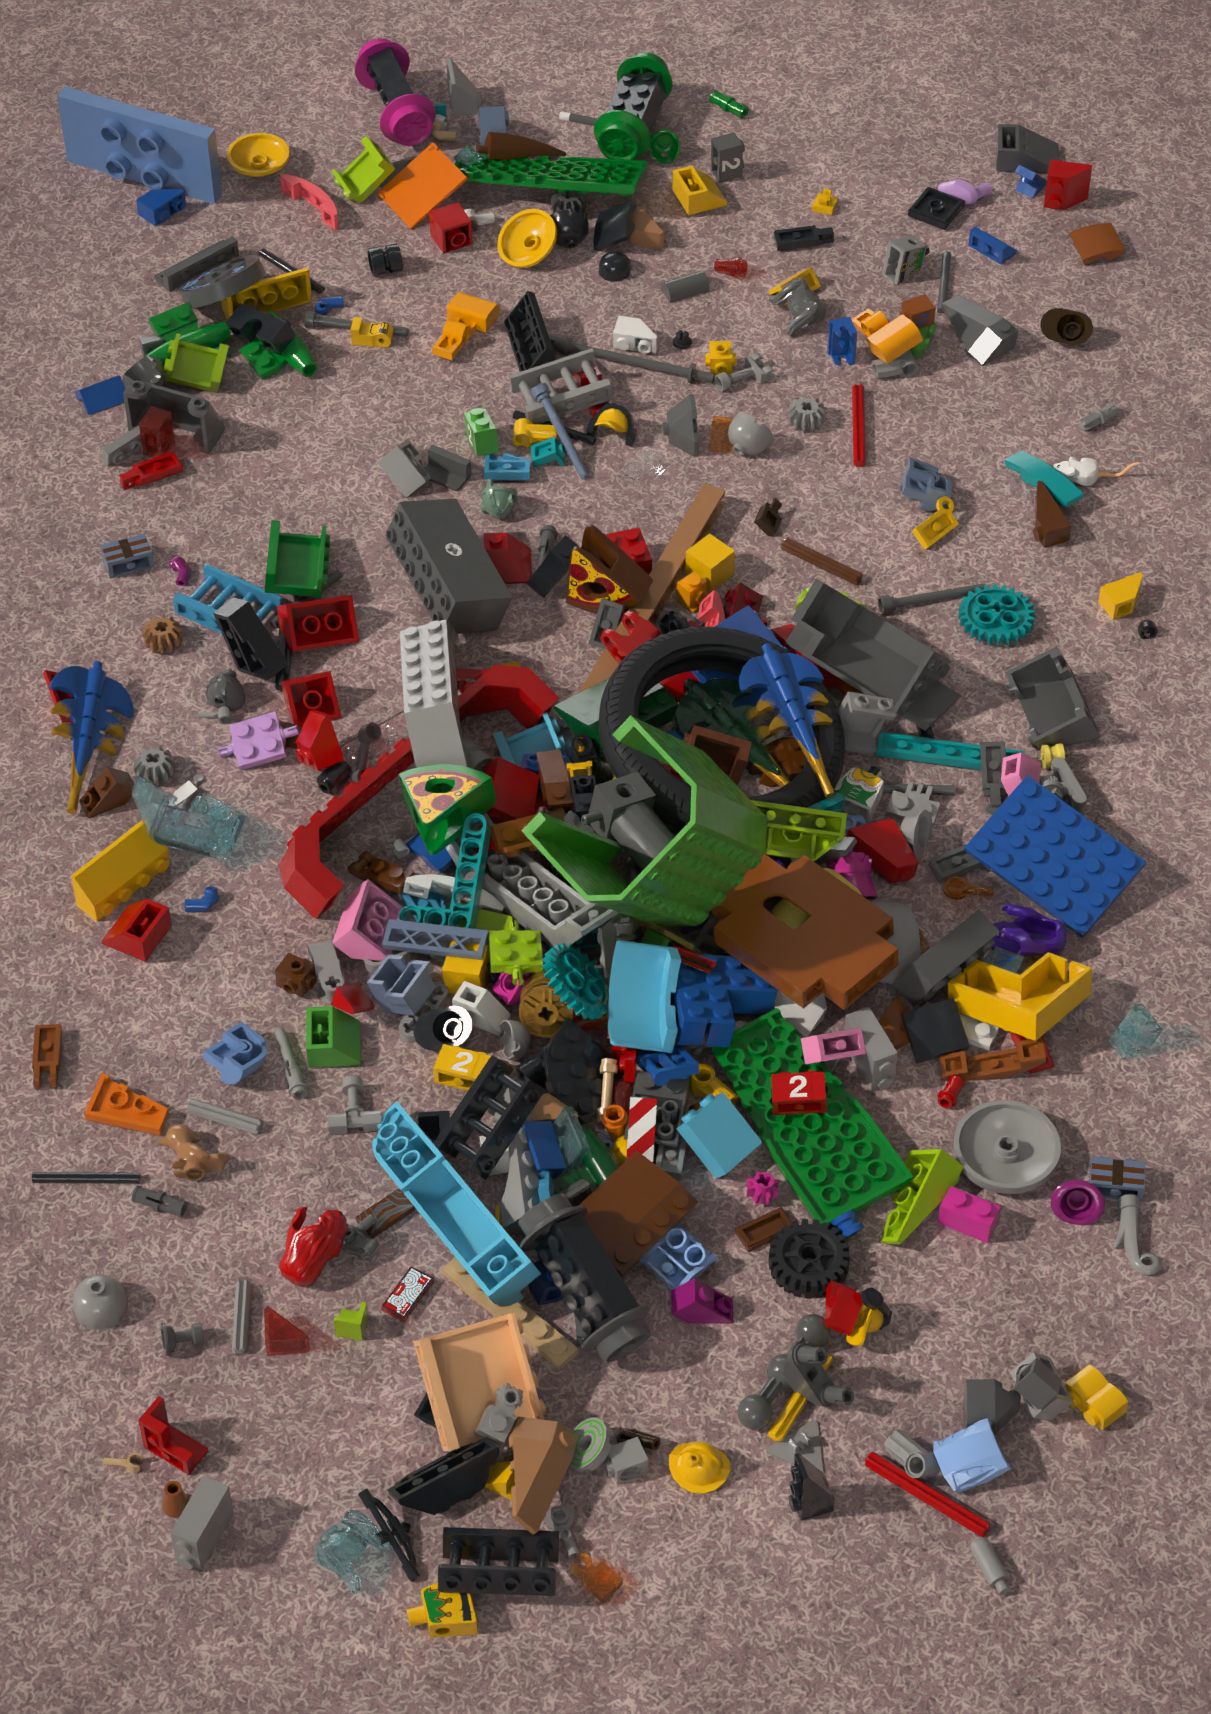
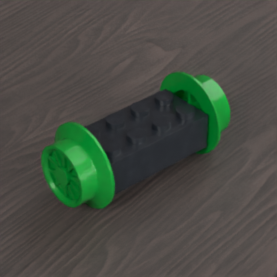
(627, 124)

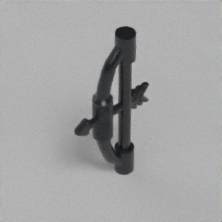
(387, 1535)

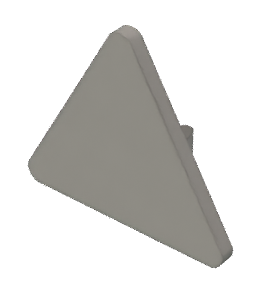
(801, 1441)

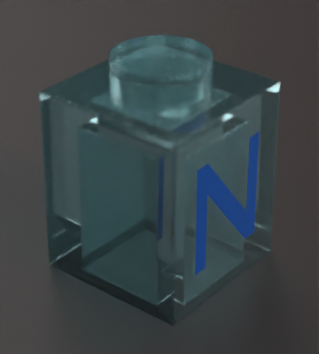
(1006, 960)

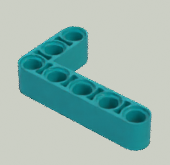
(462, 887)

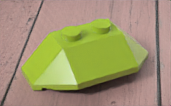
(801, 830)

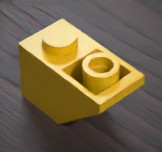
(1121, 596)

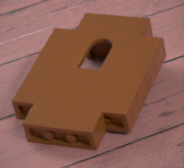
(832, 953)

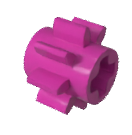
(762, 1188)

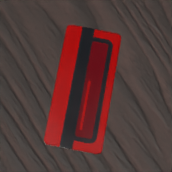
(695, 960)

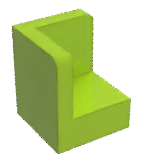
(352, 1323)

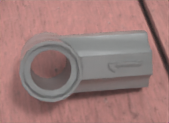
(903, 365)
(911, 1456)

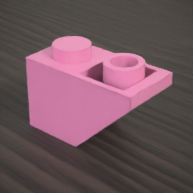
(1016, 768)

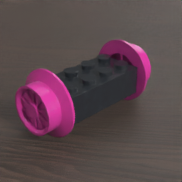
(406, 115)

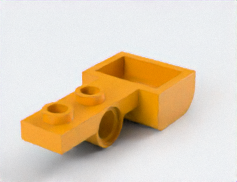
(464, 317)
(885, 338)

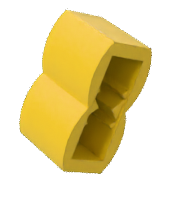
(1096, 1397)

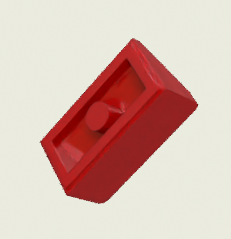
(352, 999)

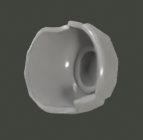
(515, 1039)

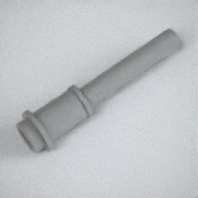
(297, 1086)

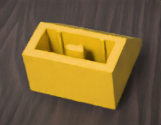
(696, 190)

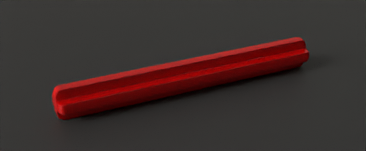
(858, 413)
(927, 1494)

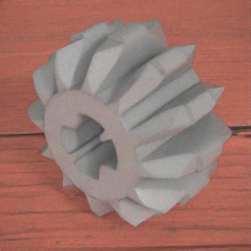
(806, 414)
(154, 764)

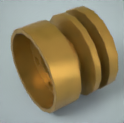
(533, 999)

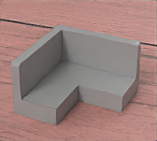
(404, 469)

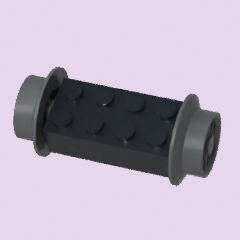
(585, 1277)

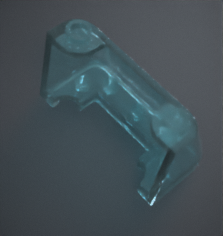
(205, 829)

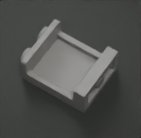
(862, 720)

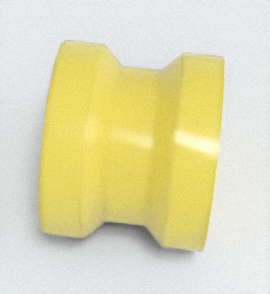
(1049, 753)

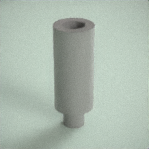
(990, 1565)

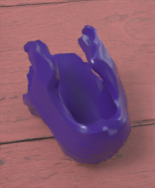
(1030, 933)

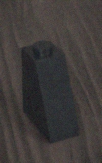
(552, 568)

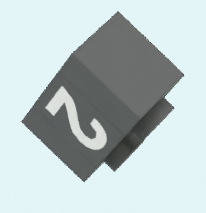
(727, 157)

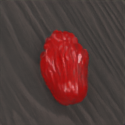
(312, 1245)

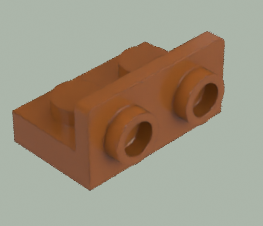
(509, 837)

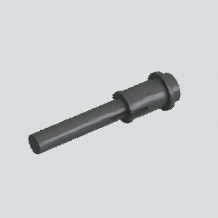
(548, 535)

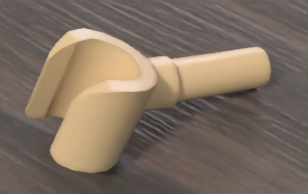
(135, 1456)

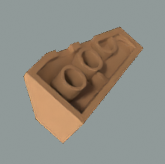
(540, 1463)

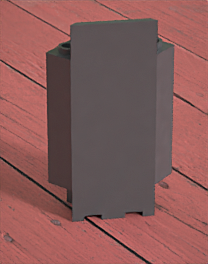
(871, 654)

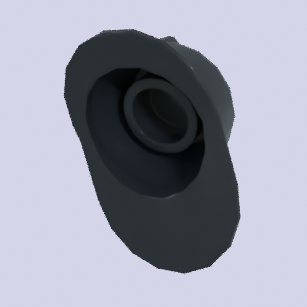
(443, 1026)

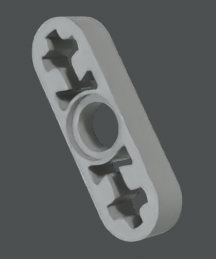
(438, 1002)

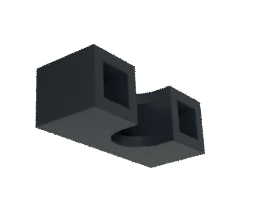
(272, 332)

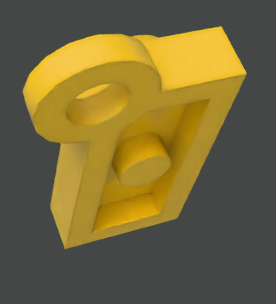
(937, 524)

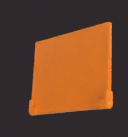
(422, 186)

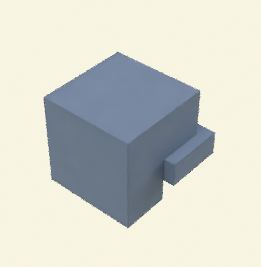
(401, 985)

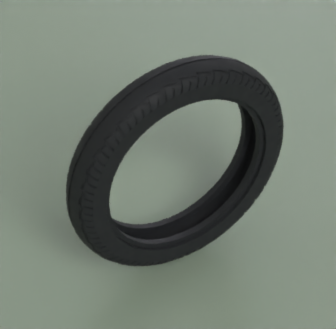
(699, 650)

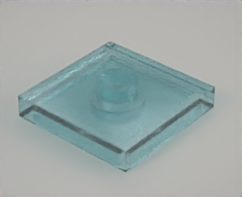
(570, 1138)

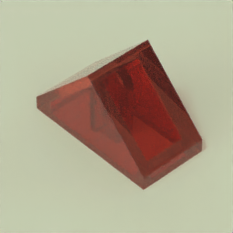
(283, 1336)

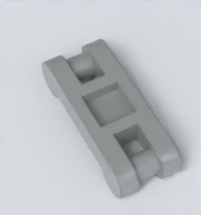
(1071, 787)

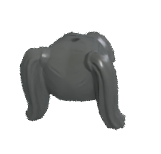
(802, 303)

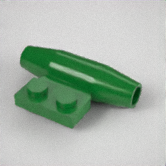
(184, 322)
(269, 363)

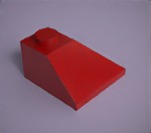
(509, 557)
(310, 693)

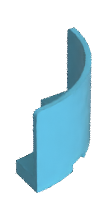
(641, 995)

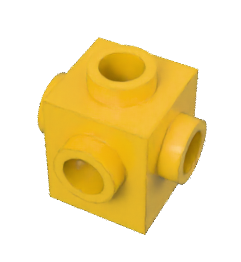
(720, 357)

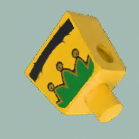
(444, 1613)

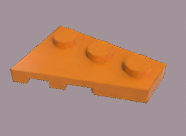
(122, 1108)

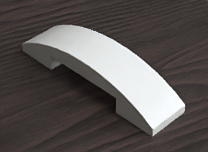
(422, 884)

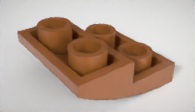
(1097, 242)

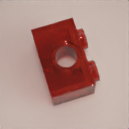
(157, 432)

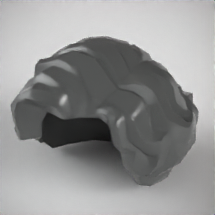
(147, 369)

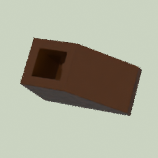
(108, 792)

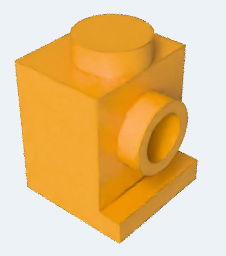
(691, 591)

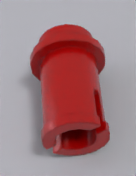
(948, 1096)

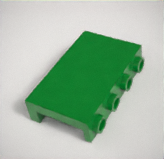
(297, 562)

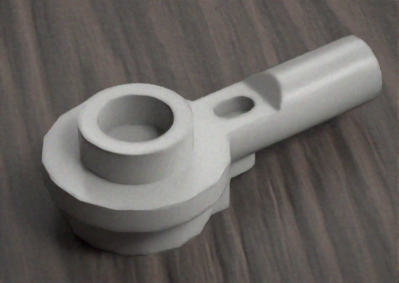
(562, 1519)

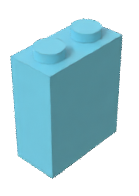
(718, 1134)

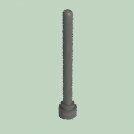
(313, 320)
(889, 603)

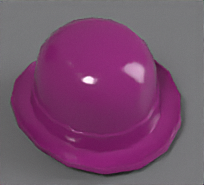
(1078, 1202)

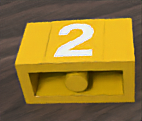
(458, 1066)

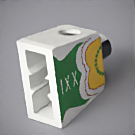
(861, 791)

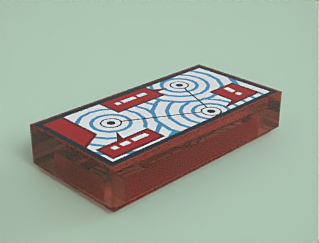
(407, 1294)

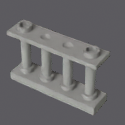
(567, 402)

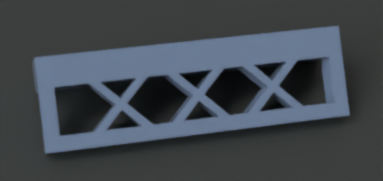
(434, 939)

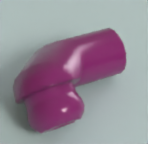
(183, 568)

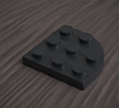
(573, 1069)

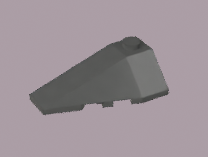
(981, 330)

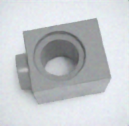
(626, 1461)

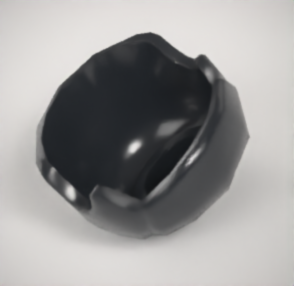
(614, 266)

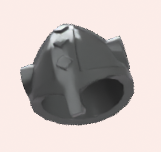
(228, 689)

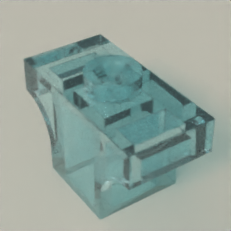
(1135, 1032)

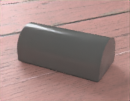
(685, 286)

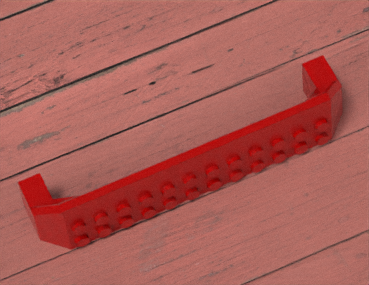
(495, 690)

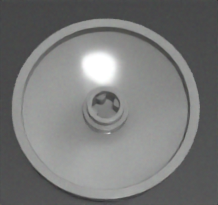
(1007, 1147)

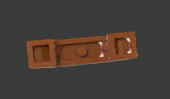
(994, 1064)

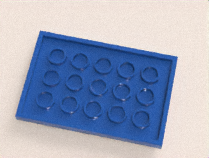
(1055, 856)

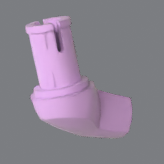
(965, 191)

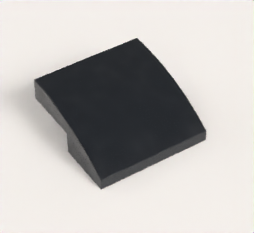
(614, 226)
(935, 1030)

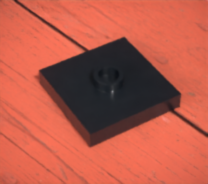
(936, 208)

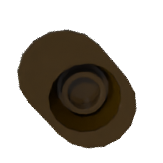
(1066, 326)

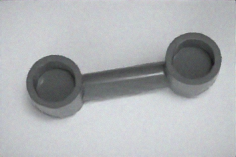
(367, 734)

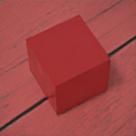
(450, 227)

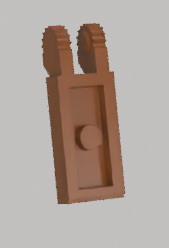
(46, 1053)

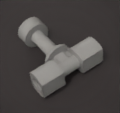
(354, 1115)

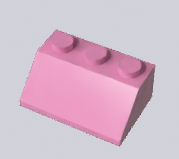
(365, 922)

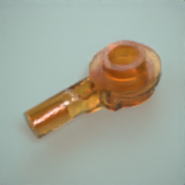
(958, 888)

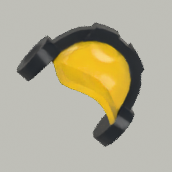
(614, 417)
(871, 1318)

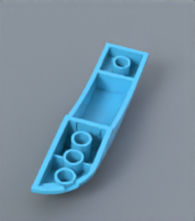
(452, 1208)

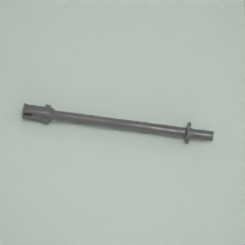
(569, 346)

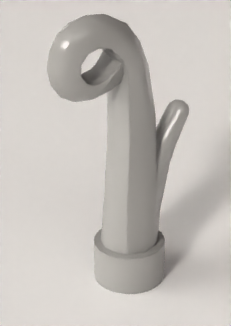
(1128, 1231)

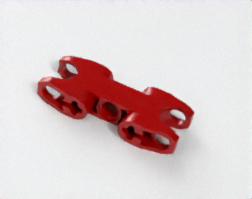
(639, 634)

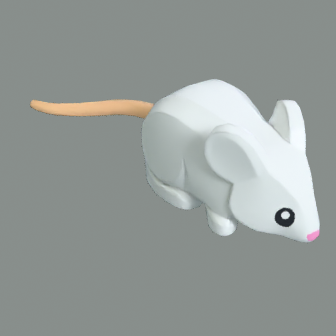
(1085, 471)

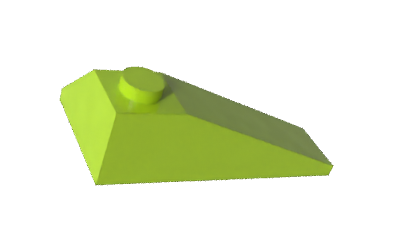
(933, 1175)

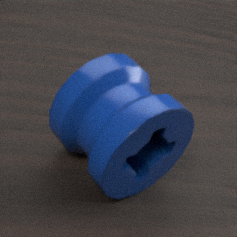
(848, 1224)

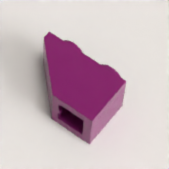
(701, 1304)

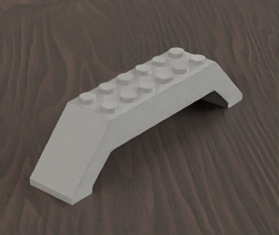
(432, 694)
(536, 896)

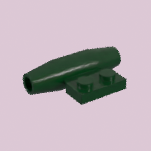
(598, 1164)

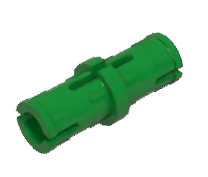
(728, 104)

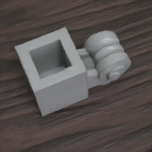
(498, 1418)

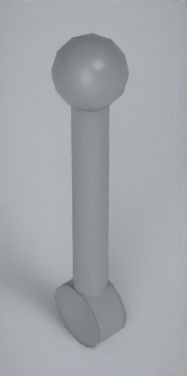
(197, 780)

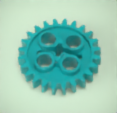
(996, 614)
(576, 981)

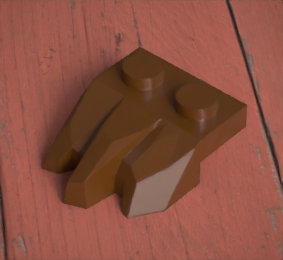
(788, 757)

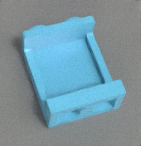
(533, 740)

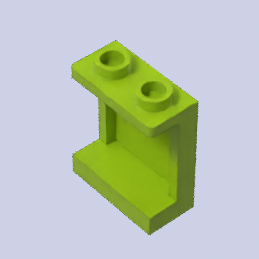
(364, 172)
(195, 365)

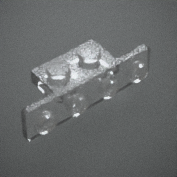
(391, 733)

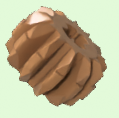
(162, 634)

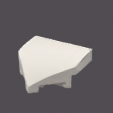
(802, 1019)

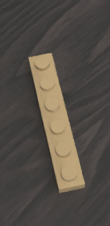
(536, 1331)

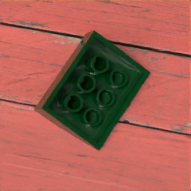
(582, 711)

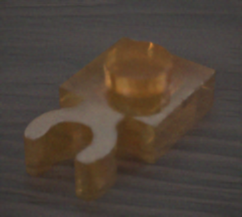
(598, 1579)

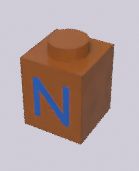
(919, 311)

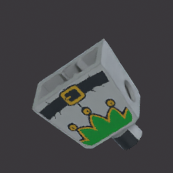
(904, 258)

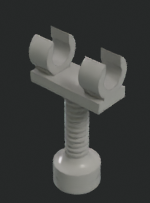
(752, 365)

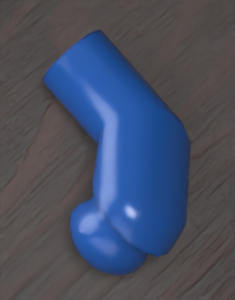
(326, 304)
(205, 903)

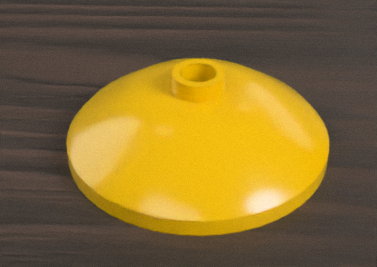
(258, 154)
(527, 238)

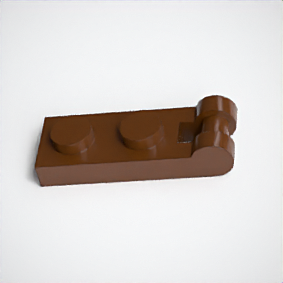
(380, 872)

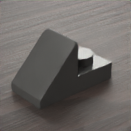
(608, 616)

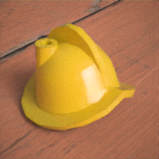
(699, 1466)

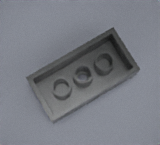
(947, 959)

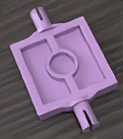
(258, 741)

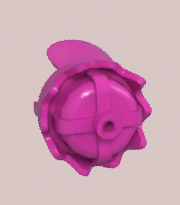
(855, 869)

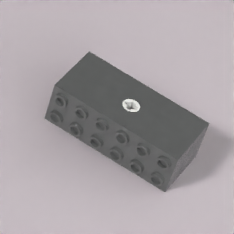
(448, 565)

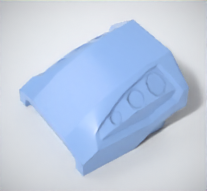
(673, 1257)
(970, 1457)

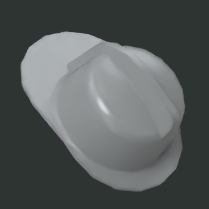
(917, 831)

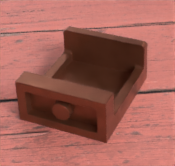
(725, 750)

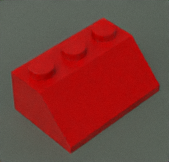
(318, 623)

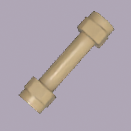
(608, 1069)

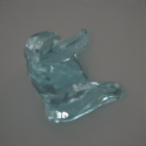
(344, 1545)

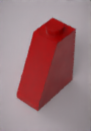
(887, 849)

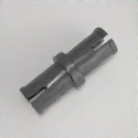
(175, 1206)

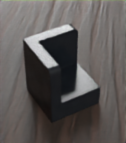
(432, 1123)

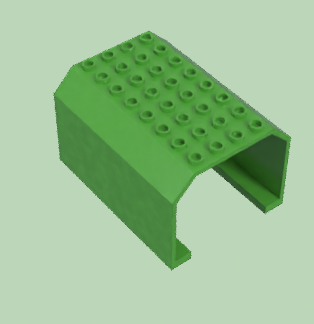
(693, 870)

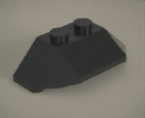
(447, 1479)

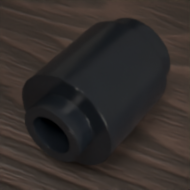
(334, 777)

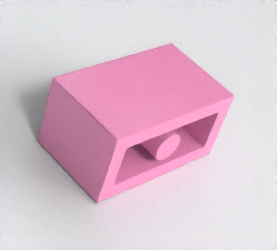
(833, 1046)

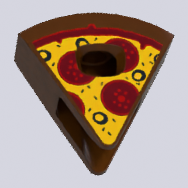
(603, 572)

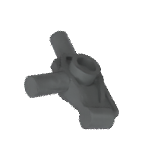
(356, 1242)

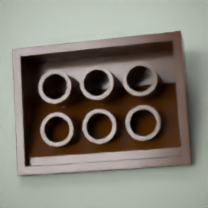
(635, 1210)

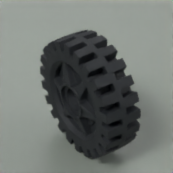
(812, 1241)

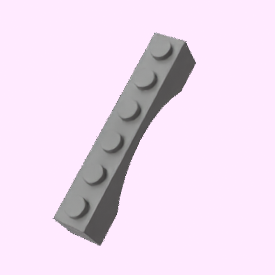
(523, 1177)

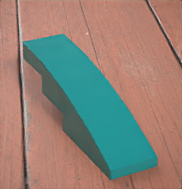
(1035, 470)

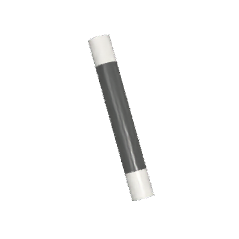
(577, 118)

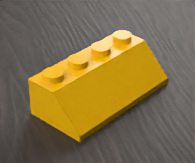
(273, 293)
(118, 872)

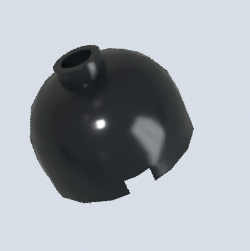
(571, 227)

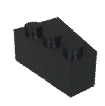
(249, 640)

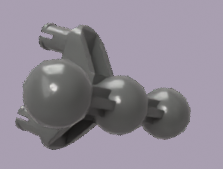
(797, 1370)

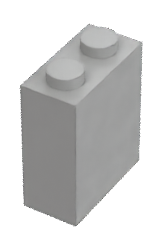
(880, 1060)
(202, 1523)

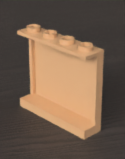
(467, 1368)

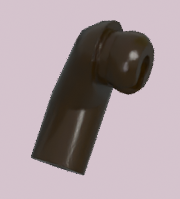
(647, 1440)

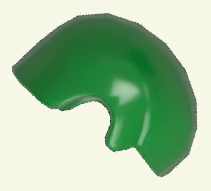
(664, 142)

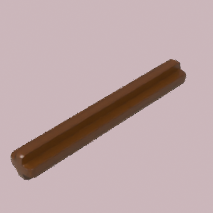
(821, 561)

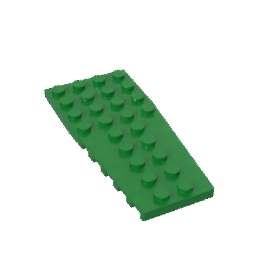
(566, 174)
(827, 1158)

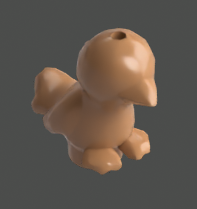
(191, 1158)

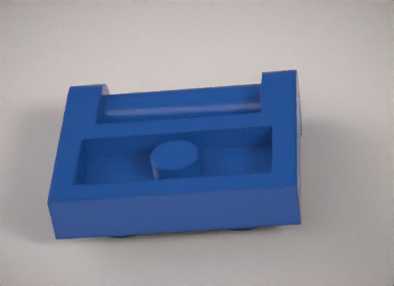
(676, 1065)

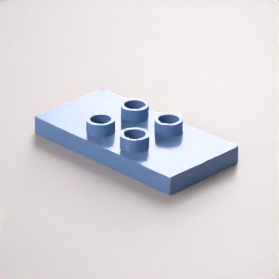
(140, 144)

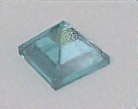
(468, 156)

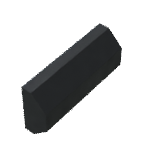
(529, 334)

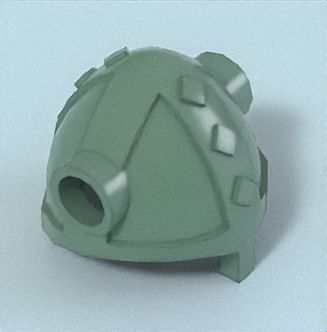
(498, 500)

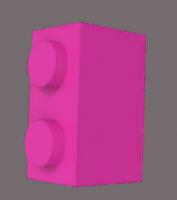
(969, 1214)

